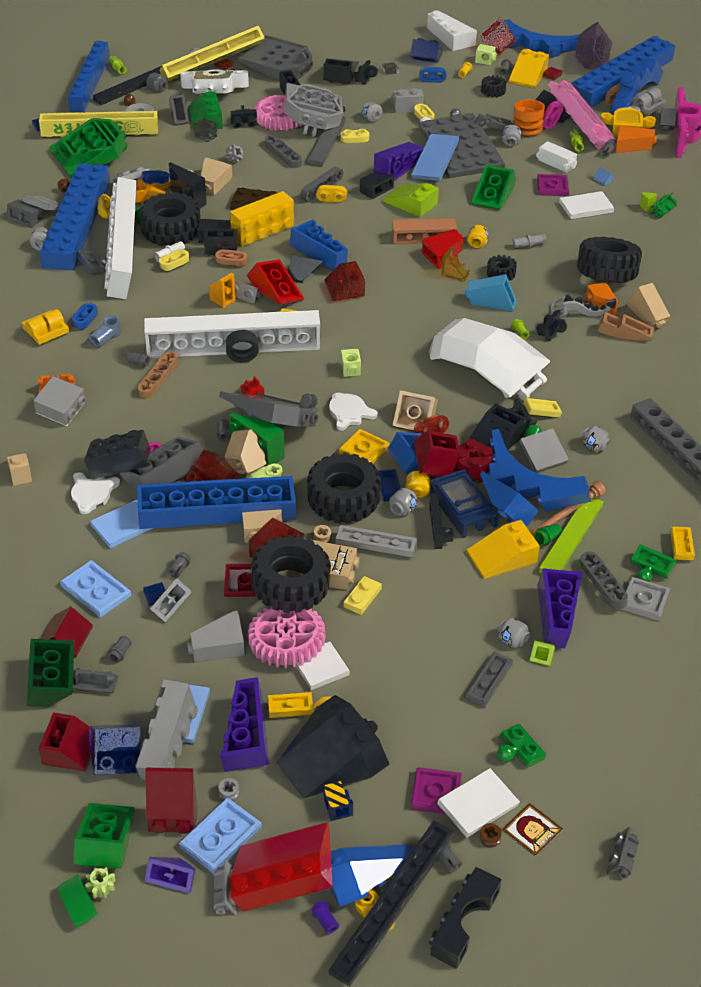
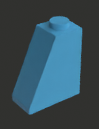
(491, 293)

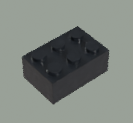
(117, 454)

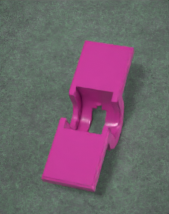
(686, 123)

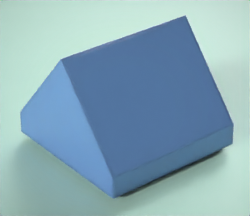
(603, 176)

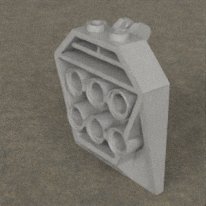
(313, 107)

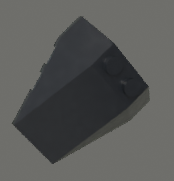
(332, 748)

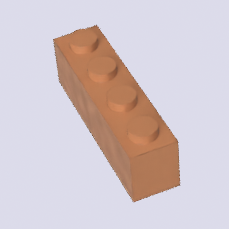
(415, 230)

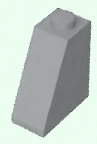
(218, 639)

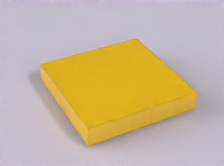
(365, 446)

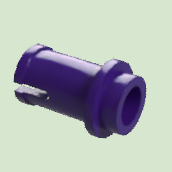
(325, 917)

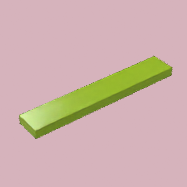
(572, 535)

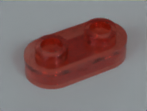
(432, 424)

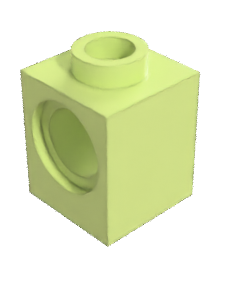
(482, 58)
(351, 362)

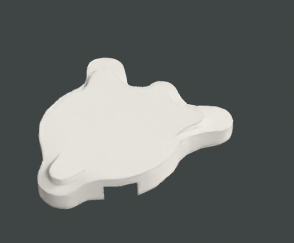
(349, 410)
(92, 492)

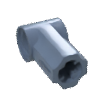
(108, 330)

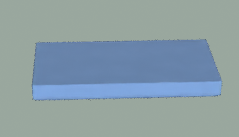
(435, 157)

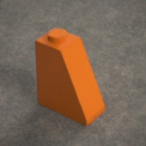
(635, 139)

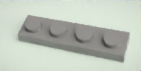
(376, 541)

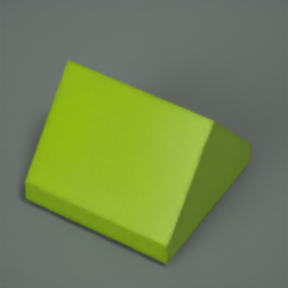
(647, 200)
(542, 653)

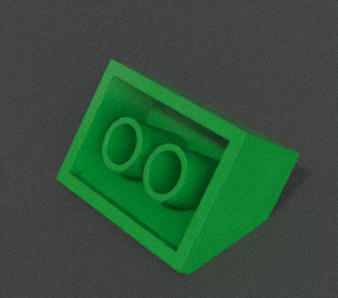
(206, 107)

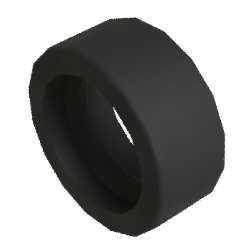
(242, 355)

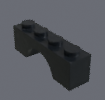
(451, 940)

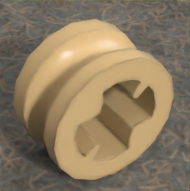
(323, 529)

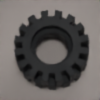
(493, 86)
(501, 265)

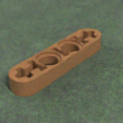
(155, 373)

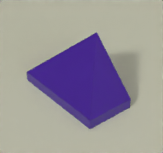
(170, 873)

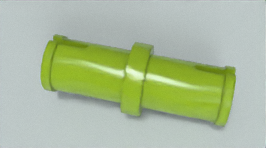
(117, 64)
(576, 140)

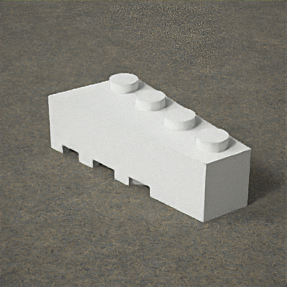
(451, 31)

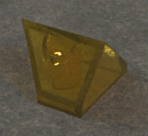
(453, 268)

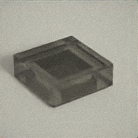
(390, 68)

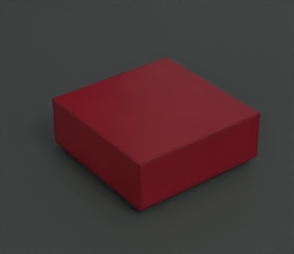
(552, 73)

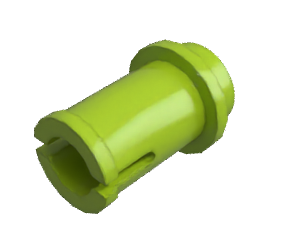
(518, 326)

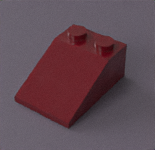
(170, 800)

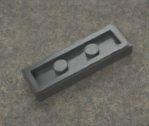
(489, 679)

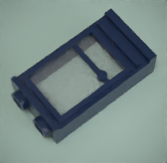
(463, 502)

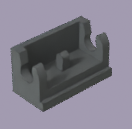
(23, 213)

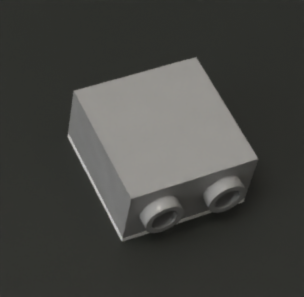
(59, 401)

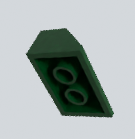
(49, 671)

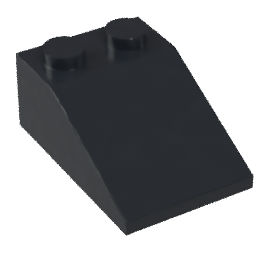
(187, 183)

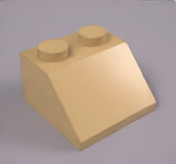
(413, 408)

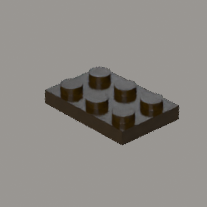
(247, 196)

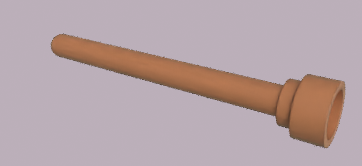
(596, 491)

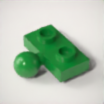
(652, 562)
(521, 744)

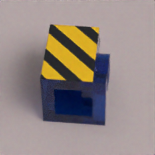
(337, 801)

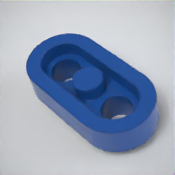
(432, 75)
(85, 315)

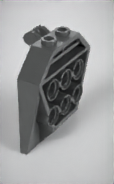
(278, 55)
(276, 409)

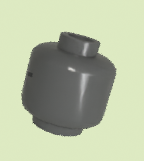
(156, 82)

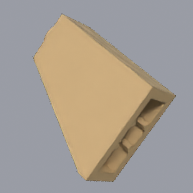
(216, 175)
(649, 306)

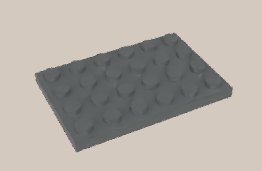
(473, 147)

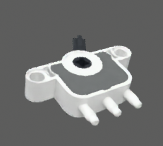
(214, 80)

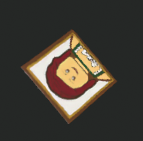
(532, 829)

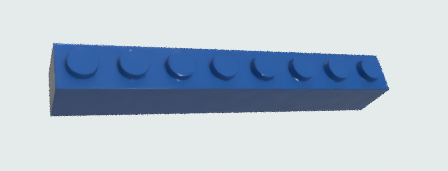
(88, 77)

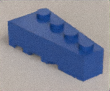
(317, 244)

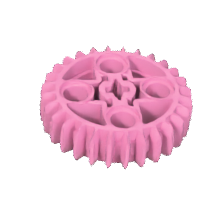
(271, 114)
(286, 637)

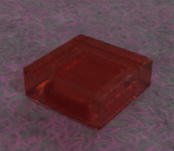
(223, 64)

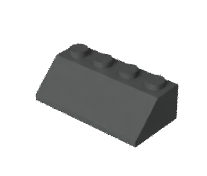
(165, 463)

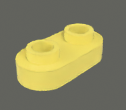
(423, 110)
(355, 136)
(174, 260)

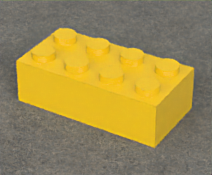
(263, 218)

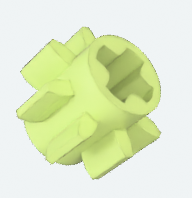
(100, 882)

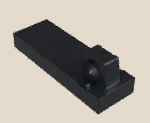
(440, 534)

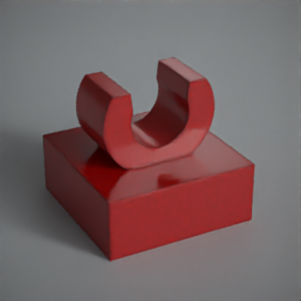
(252, 387)

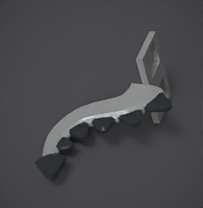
(578, 305)

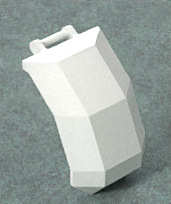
(493, 353)

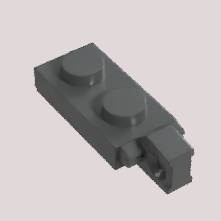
(492, 121)

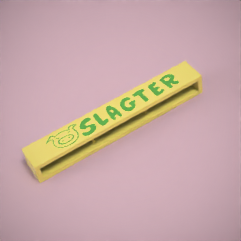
(212, 53)
(130, 122)

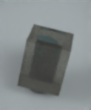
(205, 130)

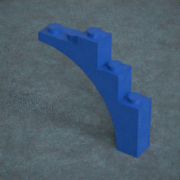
(545, 43)
(633, 81)
(551, 491)

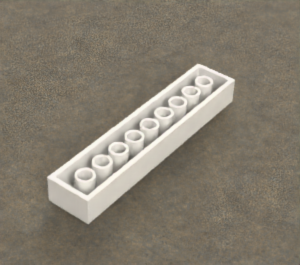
(120, 238)
(208, 333)

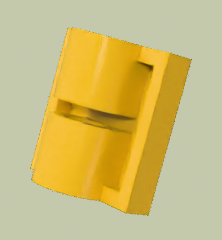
(46, 326)

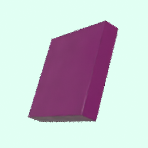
(552, 185)
(431, 786)

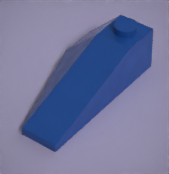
(362, 868)

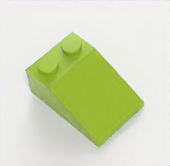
(414, 198)

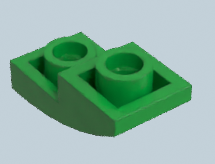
(77, 900)

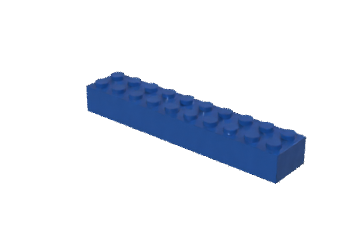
(596, 83)
(74, 217)

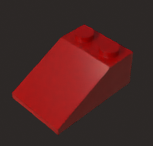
(274, 282)

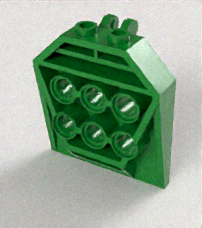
(90, 143)

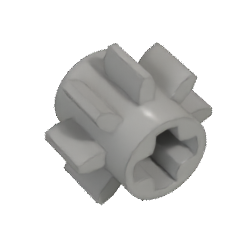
(234, 153)

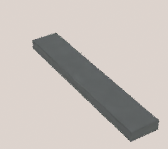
(325, 144)

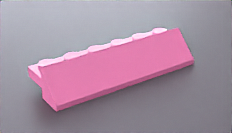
(581, 113)

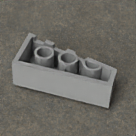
(169, 728)

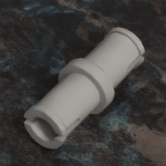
(529, 240)

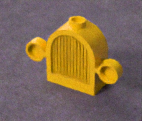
(627, 117)

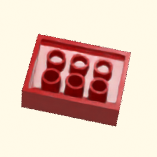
(282, 867)

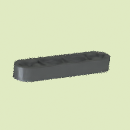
(283, 151)
(330, 177)
(607, 578)

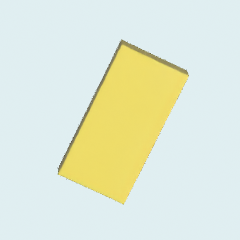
(542, 407)

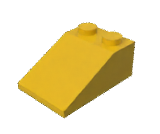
(529, 68)
(504, 550)

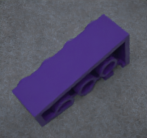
(397, 159)
(557, 603)
(246, 732)

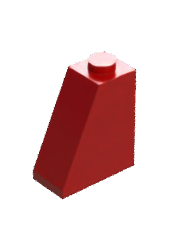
(436, 246)

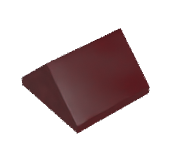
(238, 581)
(69, 626)

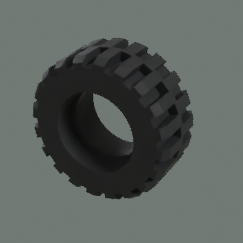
(170, 218)
(609, 259)
(343, 504)
(290, 592)

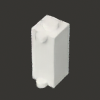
(557, 157)

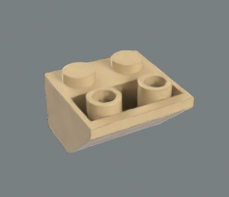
(244, 452)

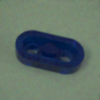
(155, 176)

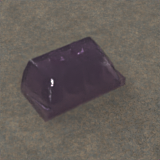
(593, 47)

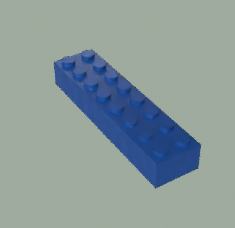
(213, 501)

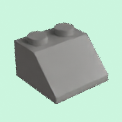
(405, 100)

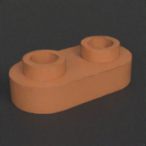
(231, 257)

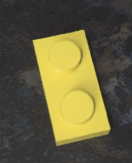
(362, 595)

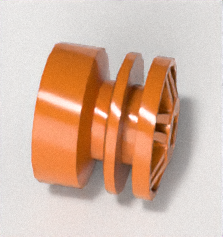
(529, 116)

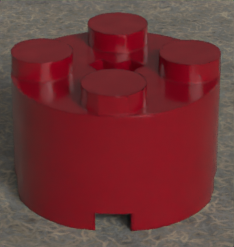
(474, 458)

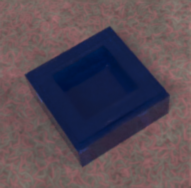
(153, 592)

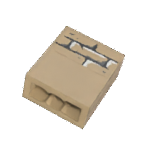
(343, 563)

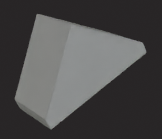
(171, 600)

